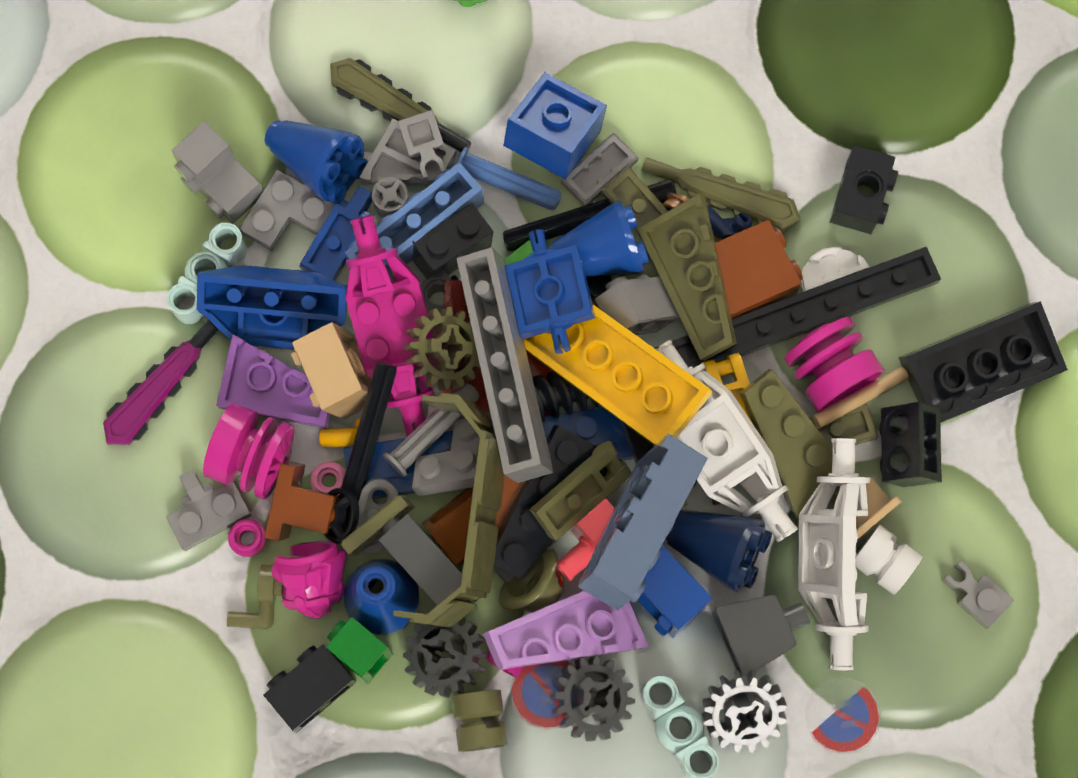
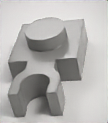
(422, 138)
(981, 598)

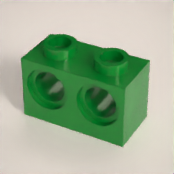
(358, 649)

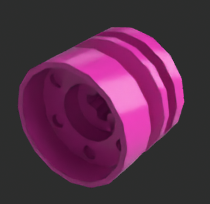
(833, 363)
(242, 448)

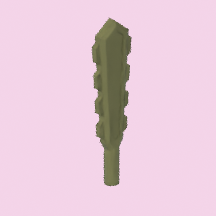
(728, 194)

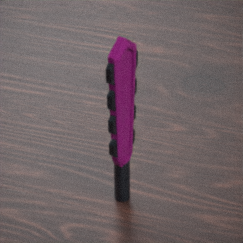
(146, 400)

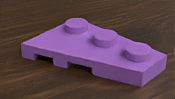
(267, 386)

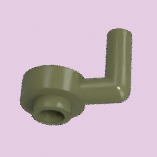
(267, 591)

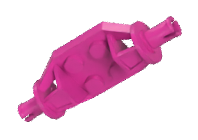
(382, 315)

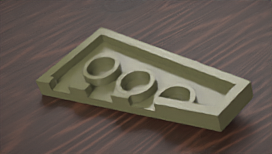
(792, 437)

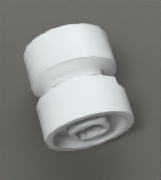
(887, 560)

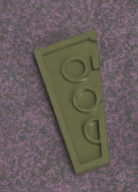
(689, 267)

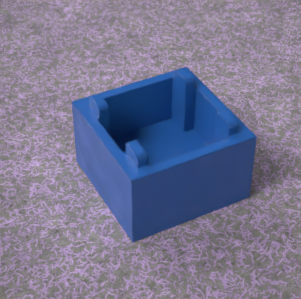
(554, 125)
(672, 595)

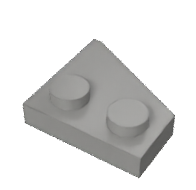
(393, 160)

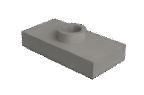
(599, 169)

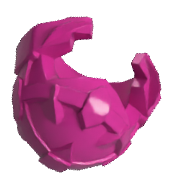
(313, 578)

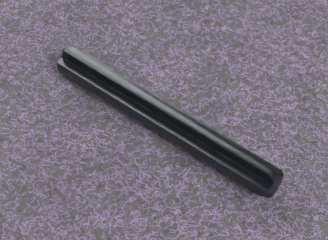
(568, 220)
(367, 433)

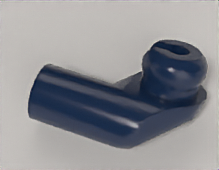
(727, 227)

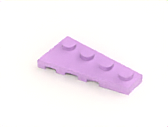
(565, 631)

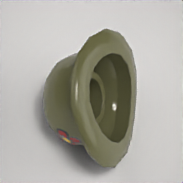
(537, 588)

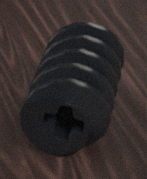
(555, 392)

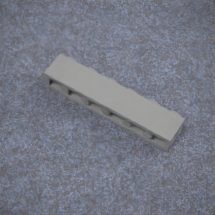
(504, 367)

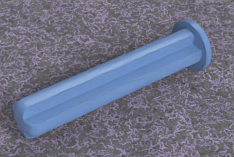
(510, 181)

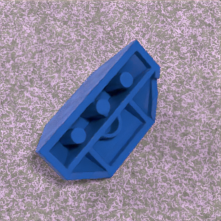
(269, 303)

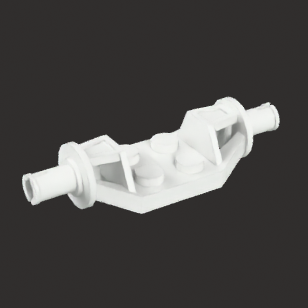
(733, 453)
(829, 554)

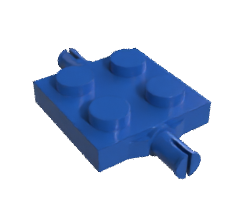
(549, 291)

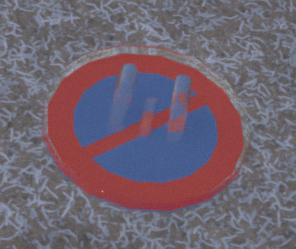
(532, 692)
(842, 715)

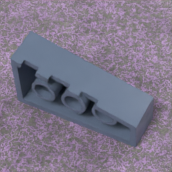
(641, 522)

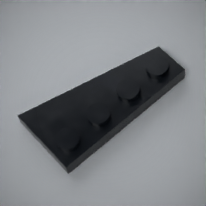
(521, 536)

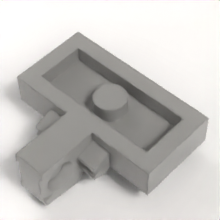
(205, 511)

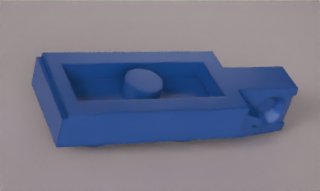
(336, 235)

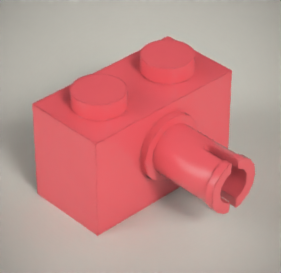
(588, 533)

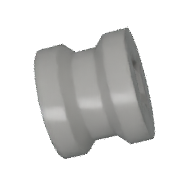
(389, 191)

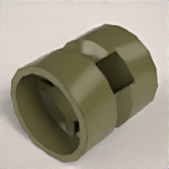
(479, 720)

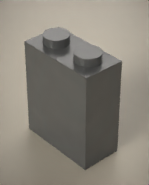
(421, 558)

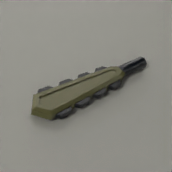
(376, 92)

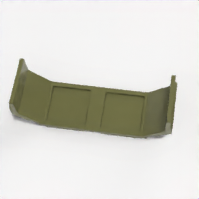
(481, 530)

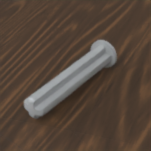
(427, 433)

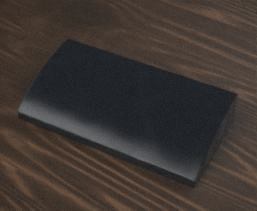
(985, 361)

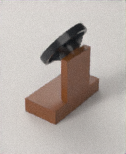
(308, 508)

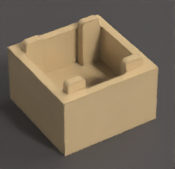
(333, 370)

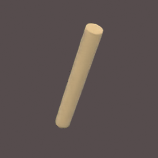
(859, 397)

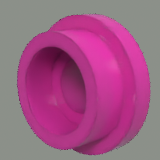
(236, 533)

